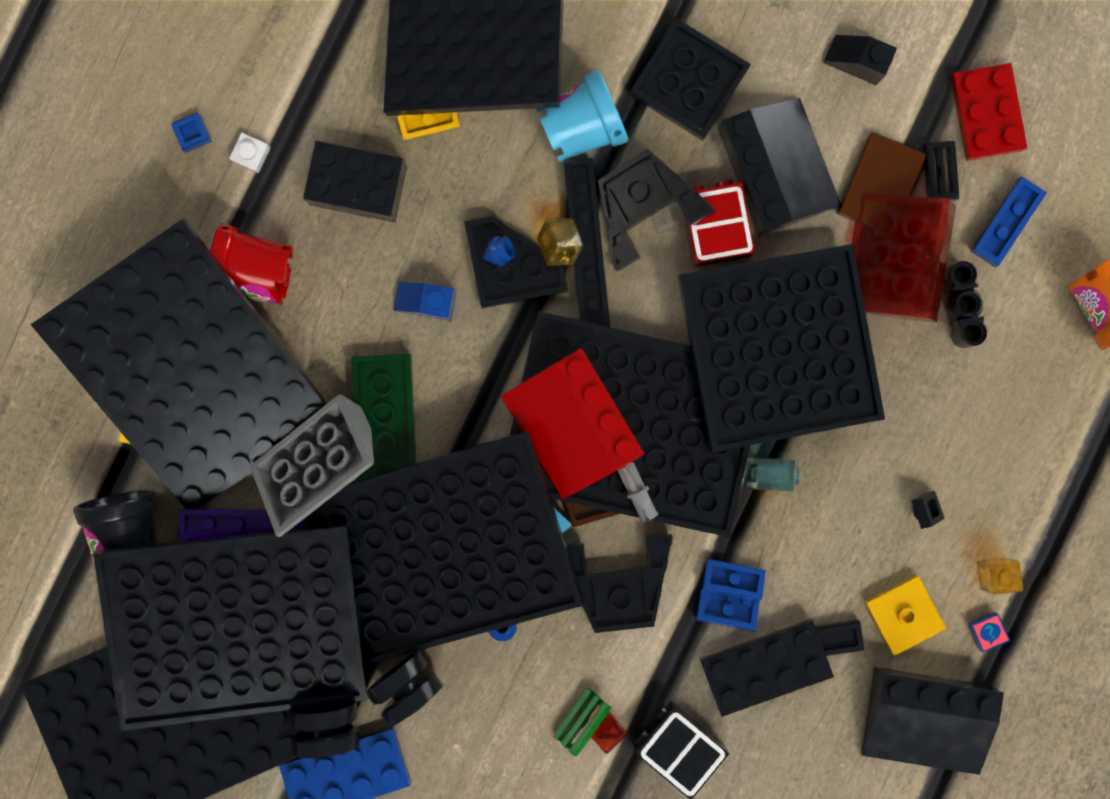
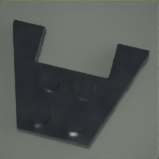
(638, 192)
(623, 597)

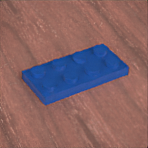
(363, 773)

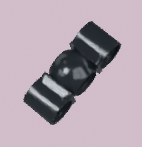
(975, 305)

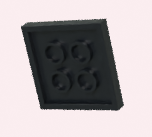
(689, 79)

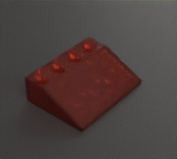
(904, 267)

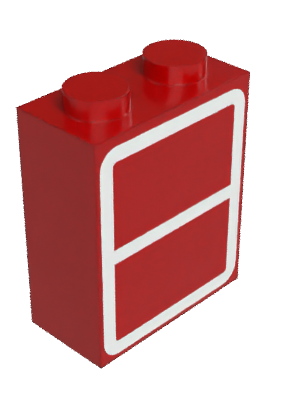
(725, 233)

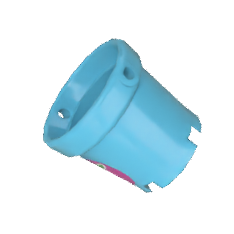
(584, 119)

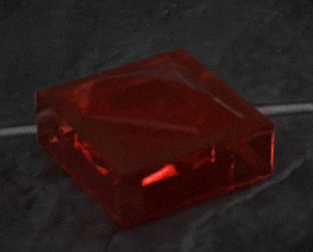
(609, 733)

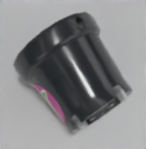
(118, 520)

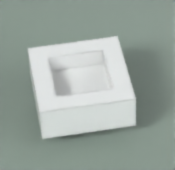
(249, 152)

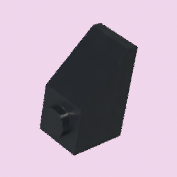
(860, 57)

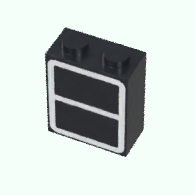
(679, 749)

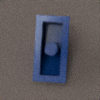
(425, 300)

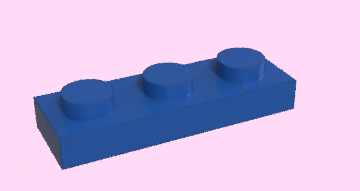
(1008, 221)

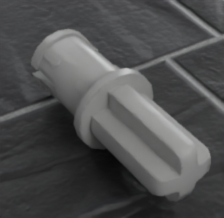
(637, 492)

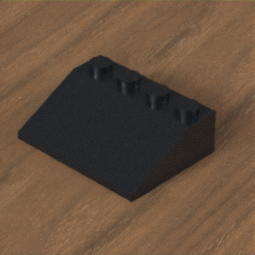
(778, 165)
(931, 720)

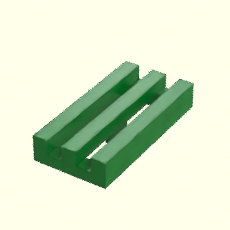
(578, 719)

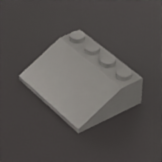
(314, 462)

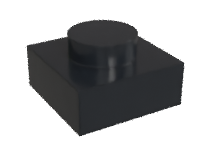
(927, 509)

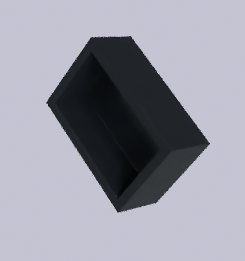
(355, 181)

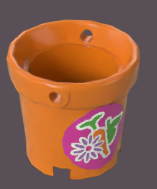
(1093, 298)

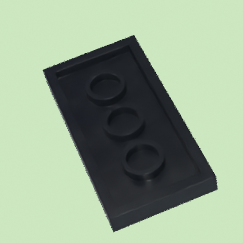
(766, 667)

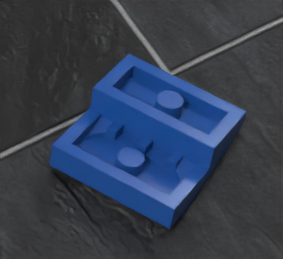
(730, 595)

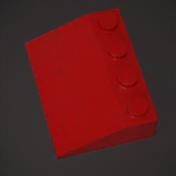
(572, 424)

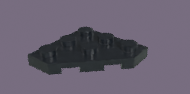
(521, 279)

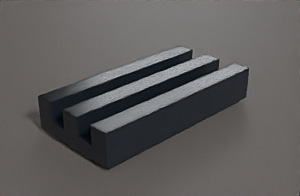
(940, 170)

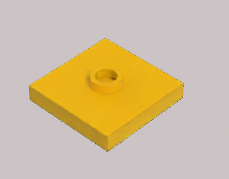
(905, 615)

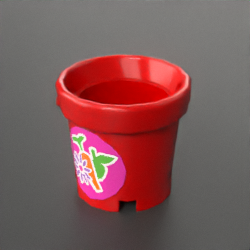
(253, 263)

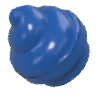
(499, 251)

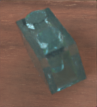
(772, 474)

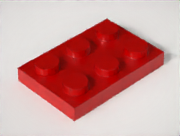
(988, 112)

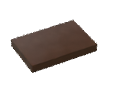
(885, 170)

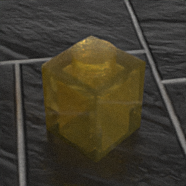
(559, 241)
(1000, 575)

